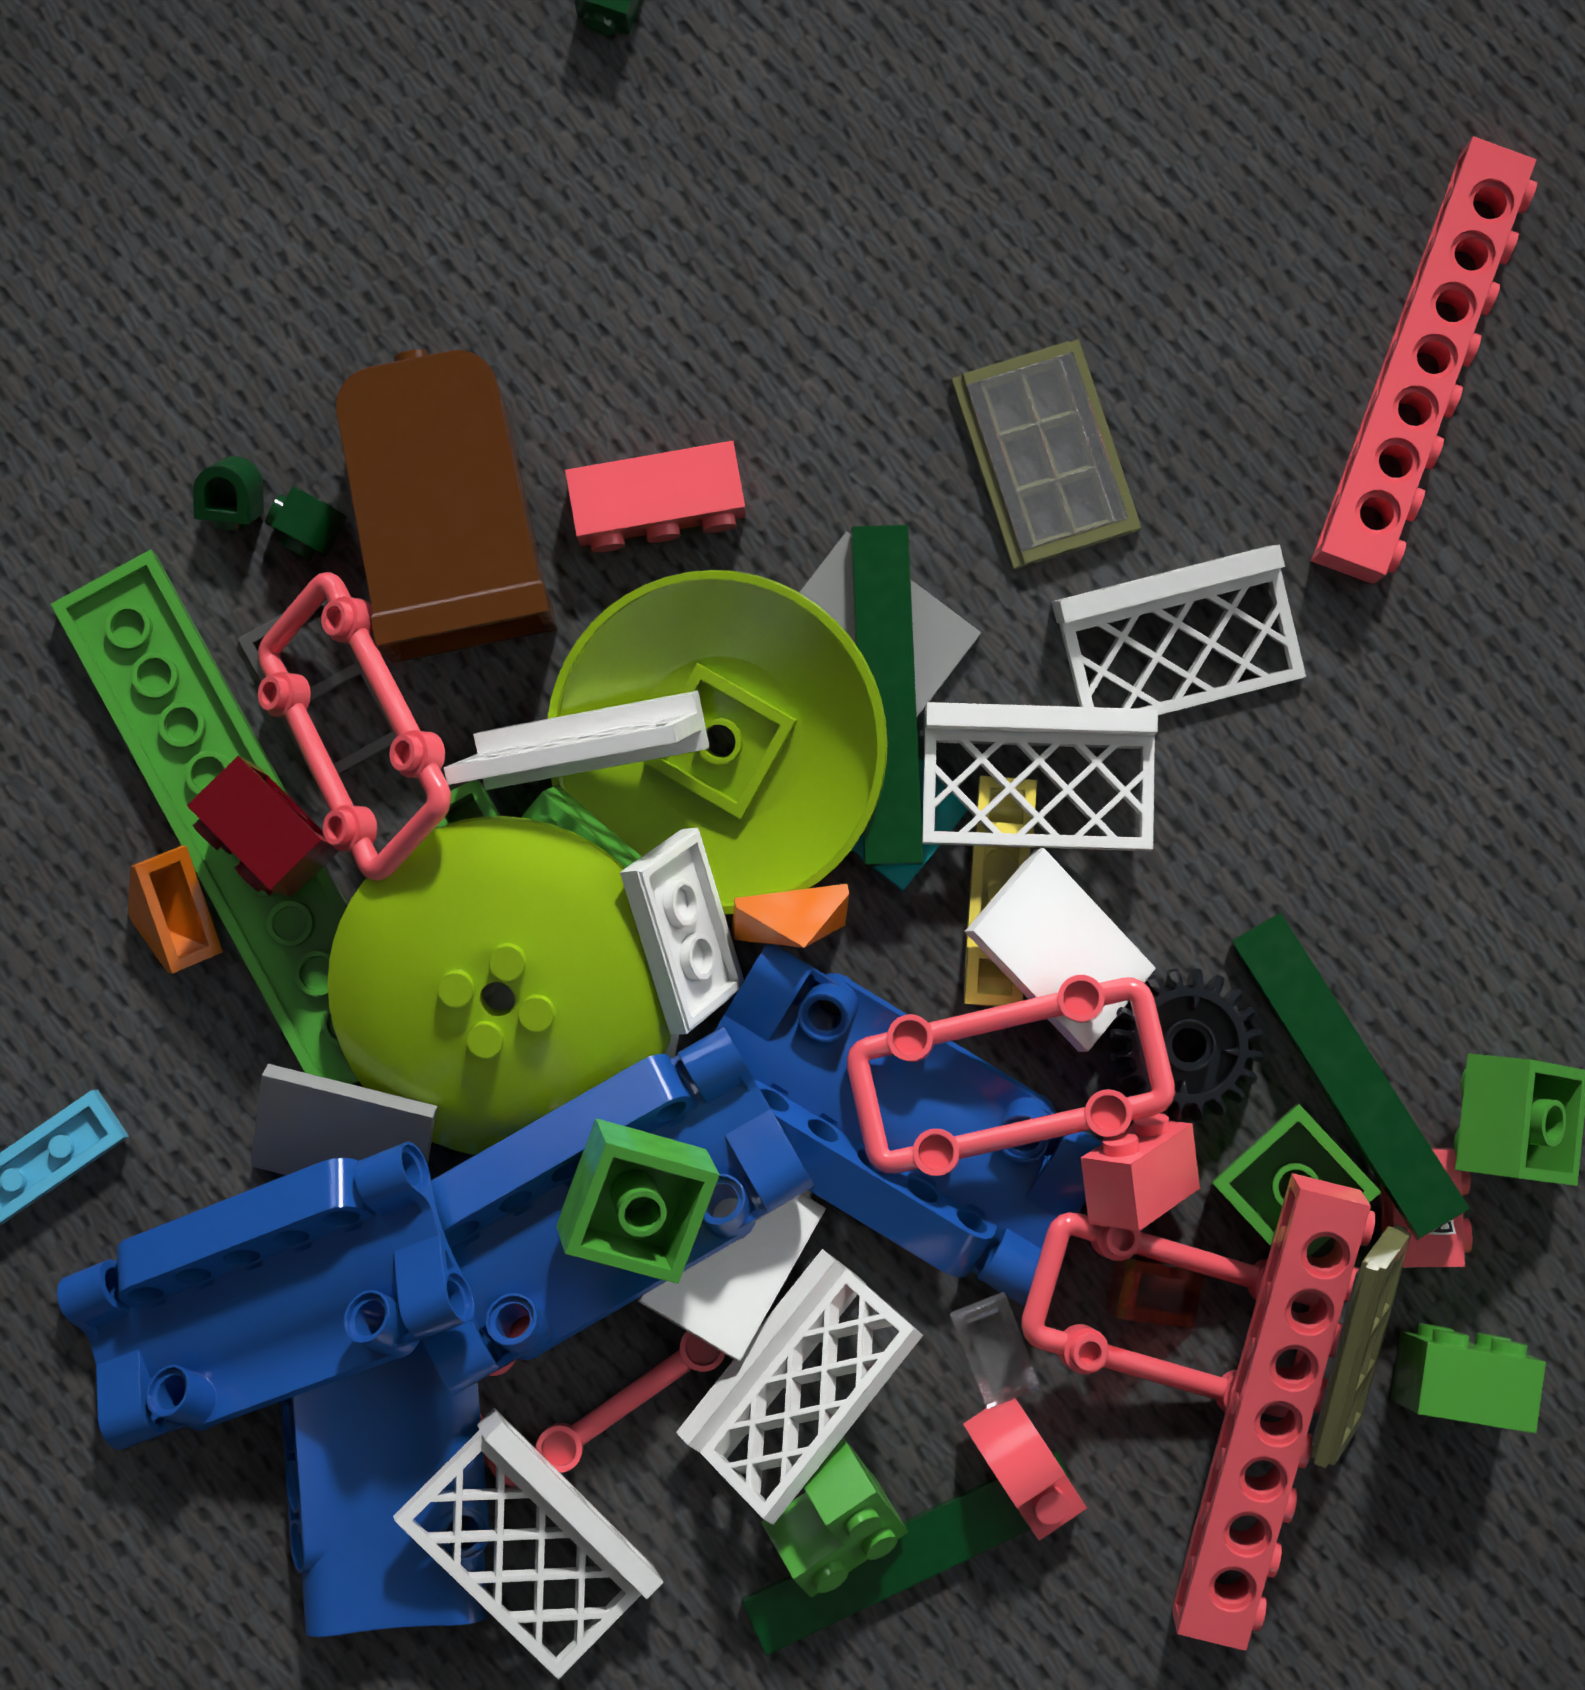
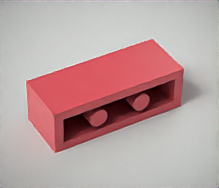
(656, 496)

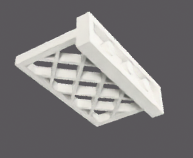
(1173, 589)
(1039, 727)
(584, 742)
(775, 1362)
(565, 1507)

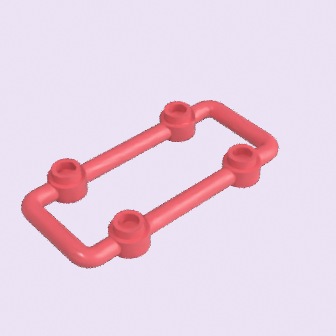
(412, 752)
(1105, 1113)
(1087, 1350)
(564, 1443)

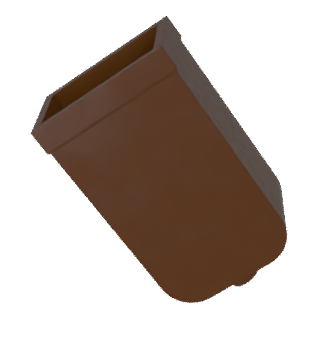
(440, 506)

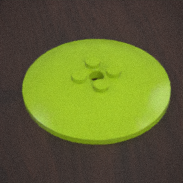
(786, 688)
(479, 909)

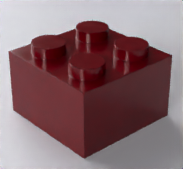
(262, 827)

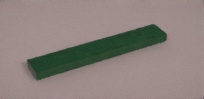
(887, 645)
(1349, 1077)
(932, 1545)

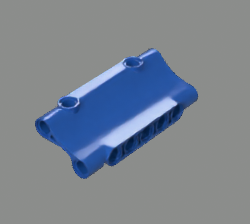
(508, 1199)
(978, 1217)
(267, 1295)
(349, 1467)

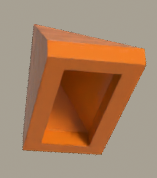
(172, 910)
(790, 916)

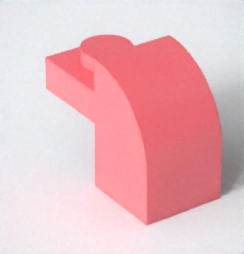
(1025, 1467)

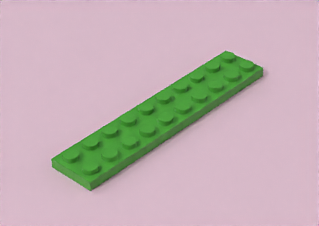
(182, 736)

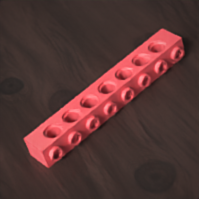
(1480, 174)
(1232, 1611)

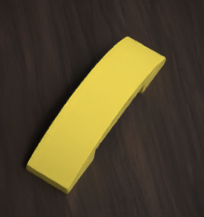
(989, 872)

